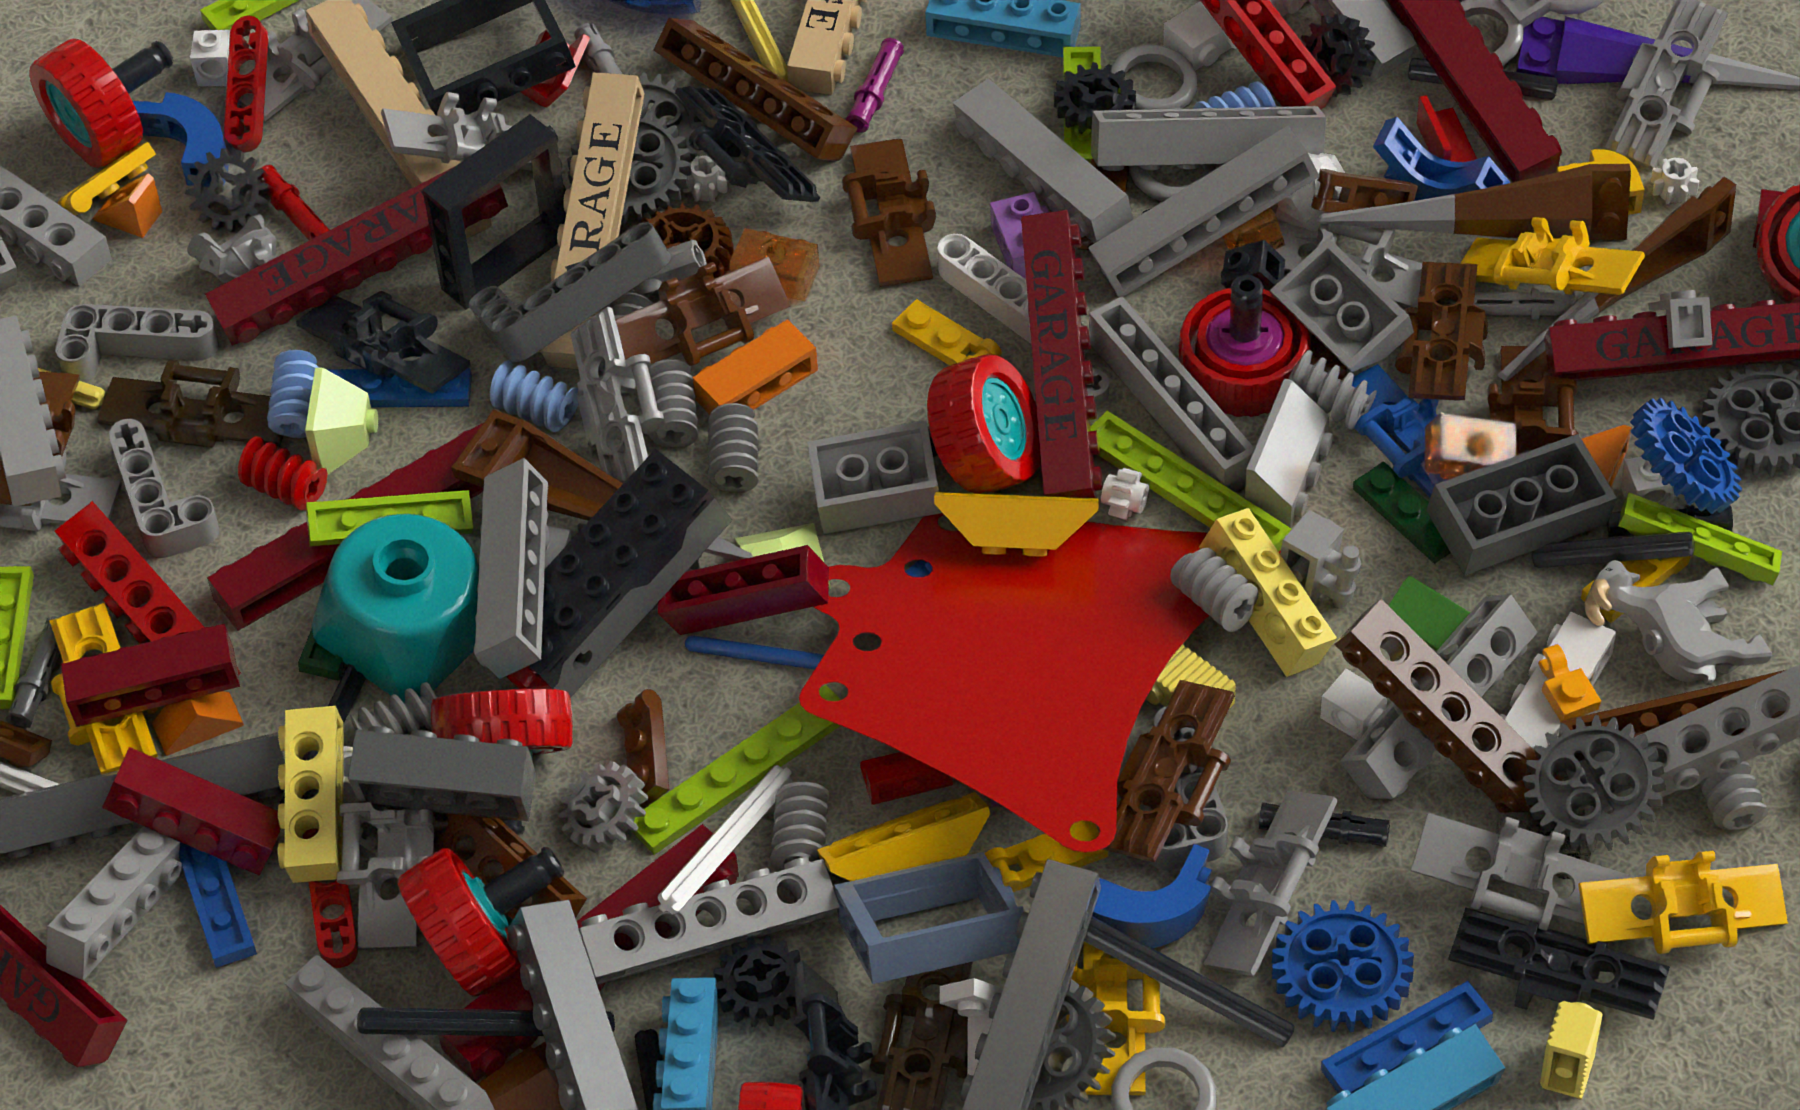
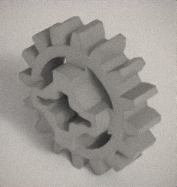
(603, 806)

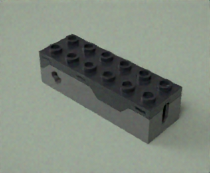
(620, 570)

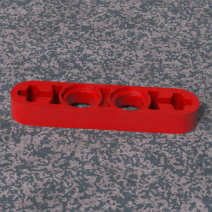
(242, 84)
(326, 895)

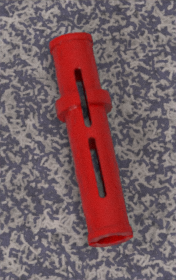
(288, 200)

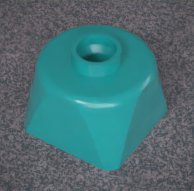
(400, 602)

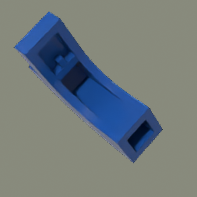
(188, 123)
(1431, 174)
(1160, 914)

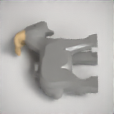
(1676, 623)

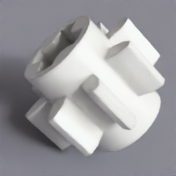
(706, 179)
(1675, 180)
(1124, 493)

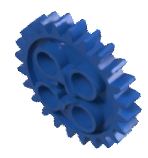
(1685, 455)
(1347, 997)

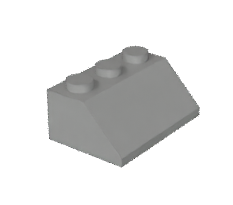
(1343, 307)
(1288, 455)
(874, 477)

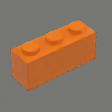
(757, 369)

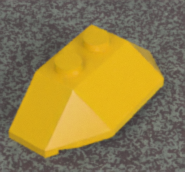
(1015, 520)
(910, 840)

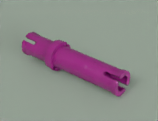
(870, 95)

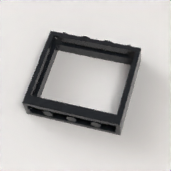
(497, 81)
(472, 178)

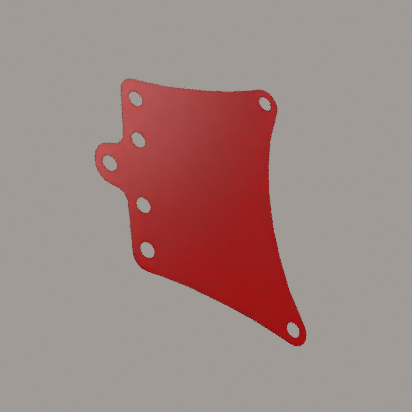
(1012, 662)

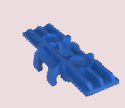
(1402, 418)

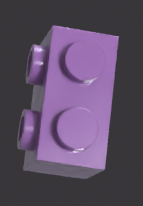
(1008, 228)

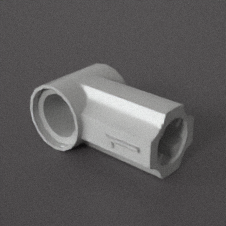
(684, 262)

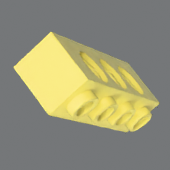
(1283, 612)
(306, 731)

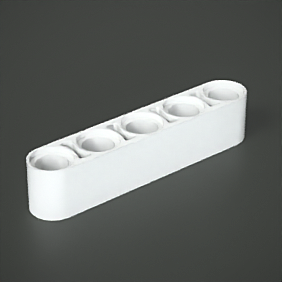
(985, 282)

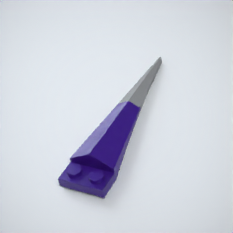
(1594, 53)

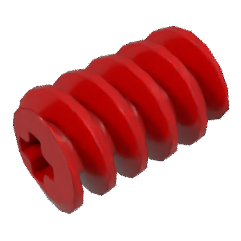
(281, 474)

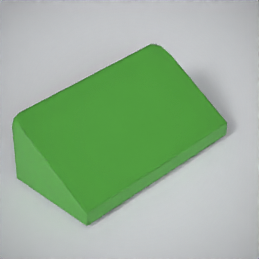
(1427, 612)

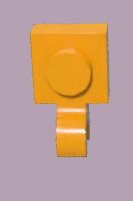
(1566, 691)

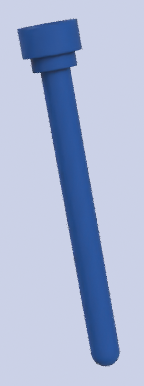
(753, 652)

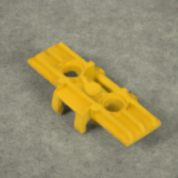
(1553, 261)
(112, 737)
(1682, 891)
(1108, 982)

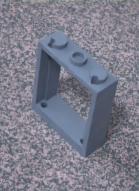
(922, 889)

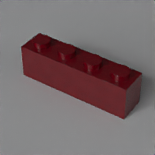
(746, 590)
(150, 675)
(193, 811)

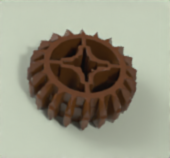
(688, 224)

